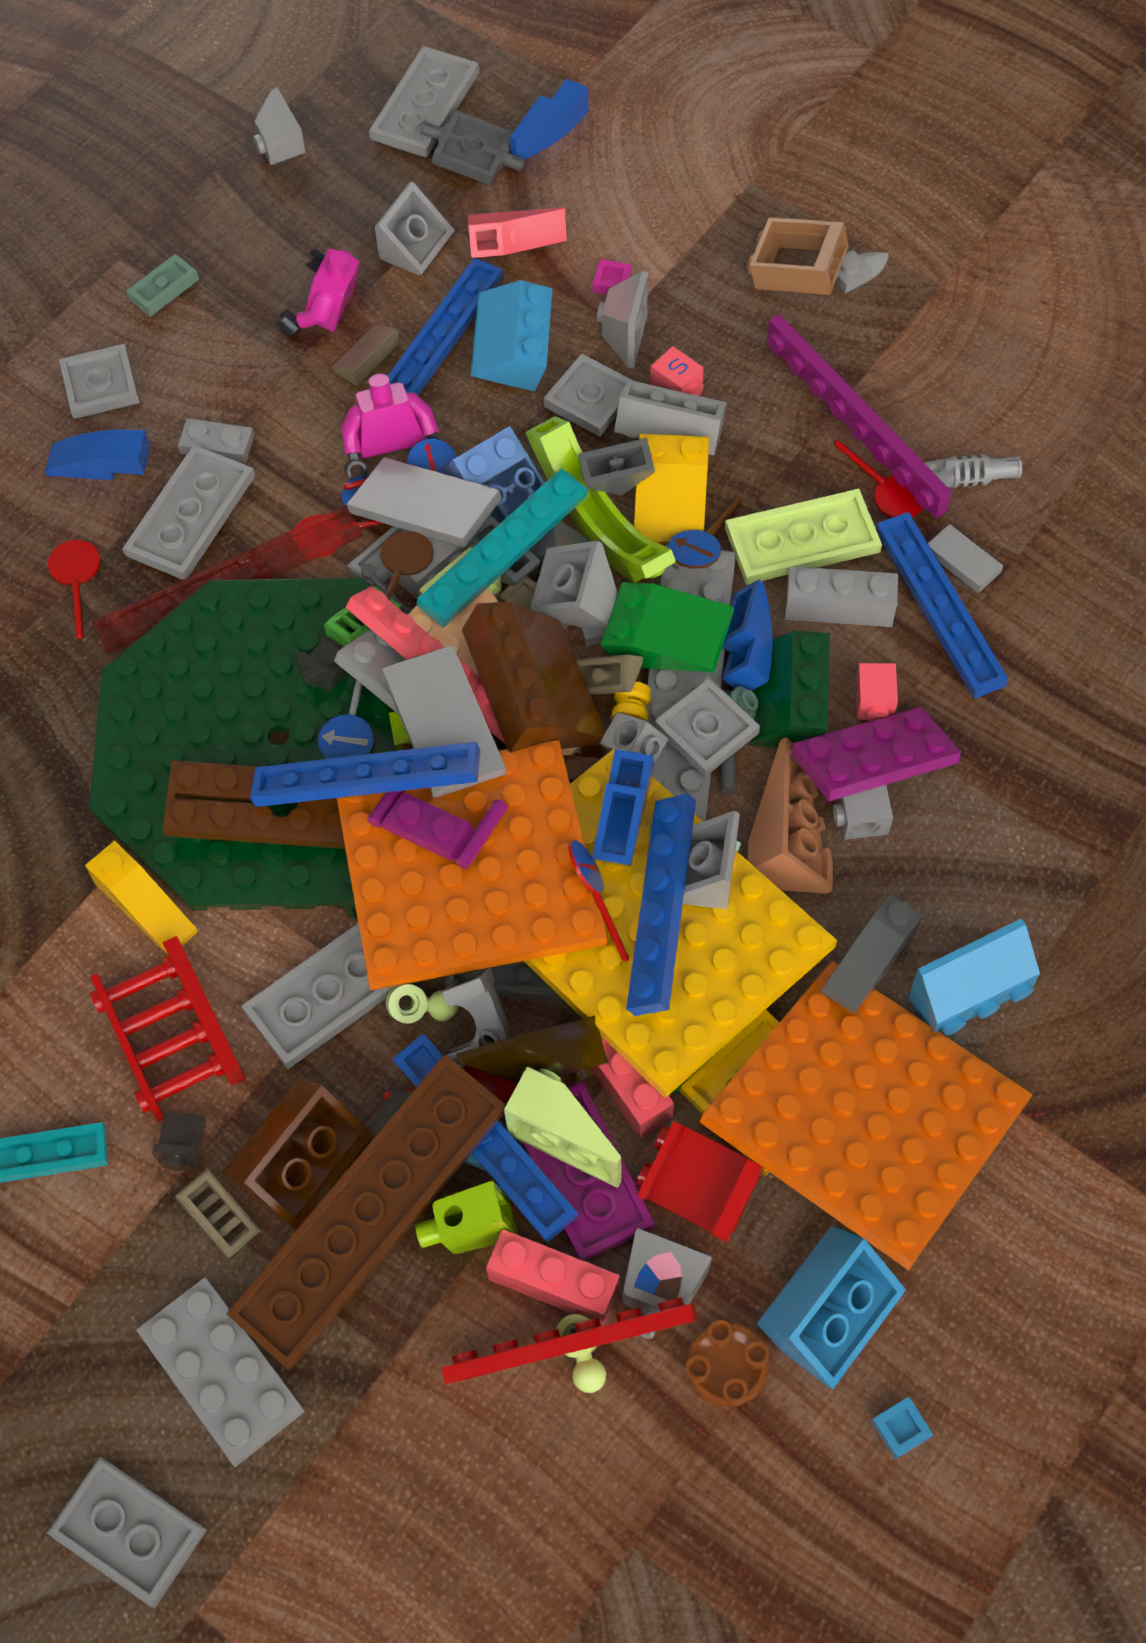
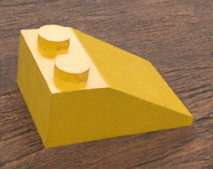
(676, 491)

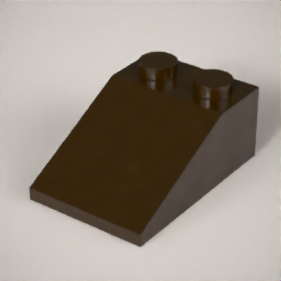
(560, 1049)

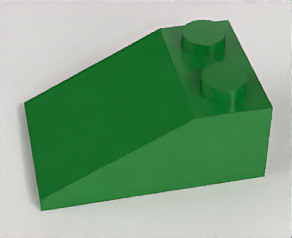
(667, 628)

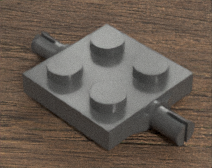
(472, 147)

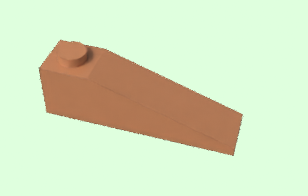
(787, 830)

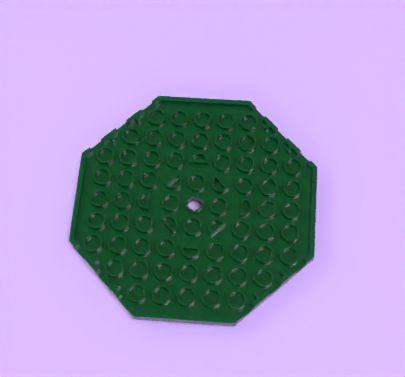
(213, 691)

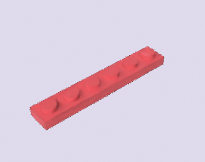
(411, 640)

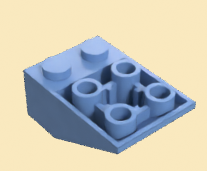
(499, 465)

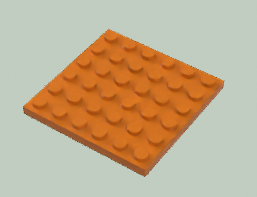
(511, 905)
(868, 1116)

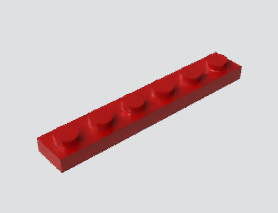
(587, 1335)

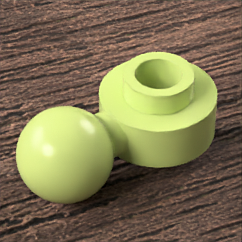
(435, 1004)
(588, 1373)

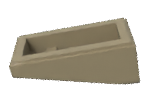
(194, 1189)

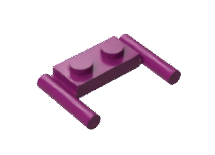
(434, 827)

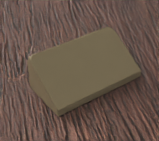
(367, 354)
(610, 673)

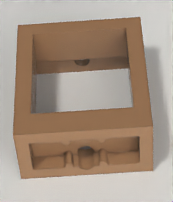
(798, 234)

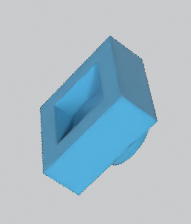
(902, 1428)

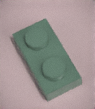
(162, 285)

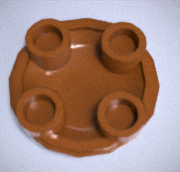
(727, 1364)

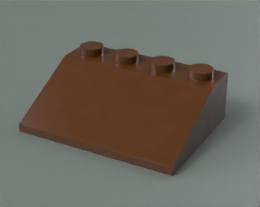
(531, 677)

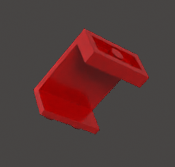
(699, 1180)

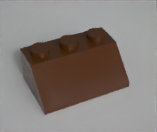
(298, 1152)

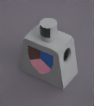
(662, 1272)

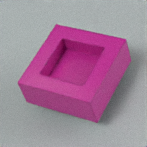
(610, 274)

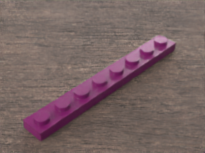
(858, 416)

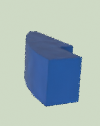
(550, 119)
(99, 455)
(749, 639)
(623, 807)

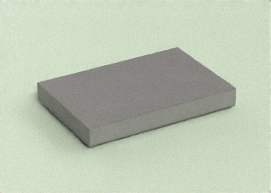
(127, 1532)

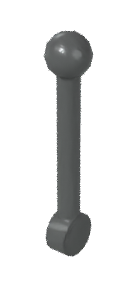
(368, 572)

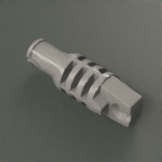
(975, 469)

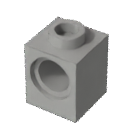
(633, 736)
(864, 813)

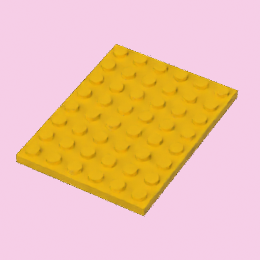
(725, 961)

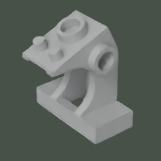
(479, 997)

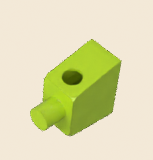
(468, 1219)

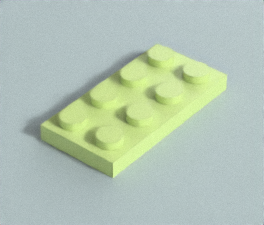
(803, 536)

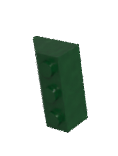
(797, 690)

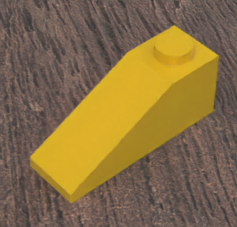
(139, 896)

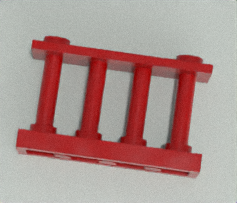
(203, 1030)

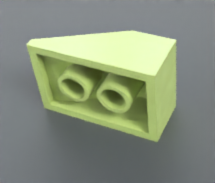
(553, 1121)

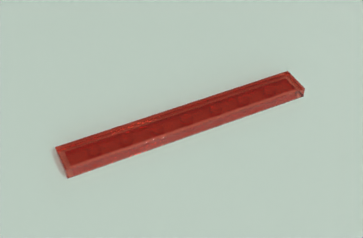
(257, 563)

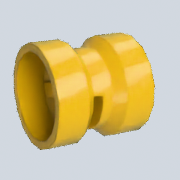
(633, 702)

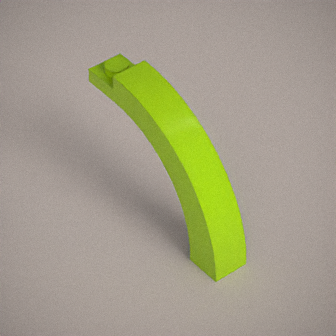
(596, 515)

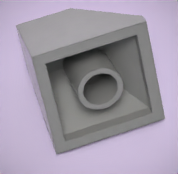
(625, 317)
(576, 585)

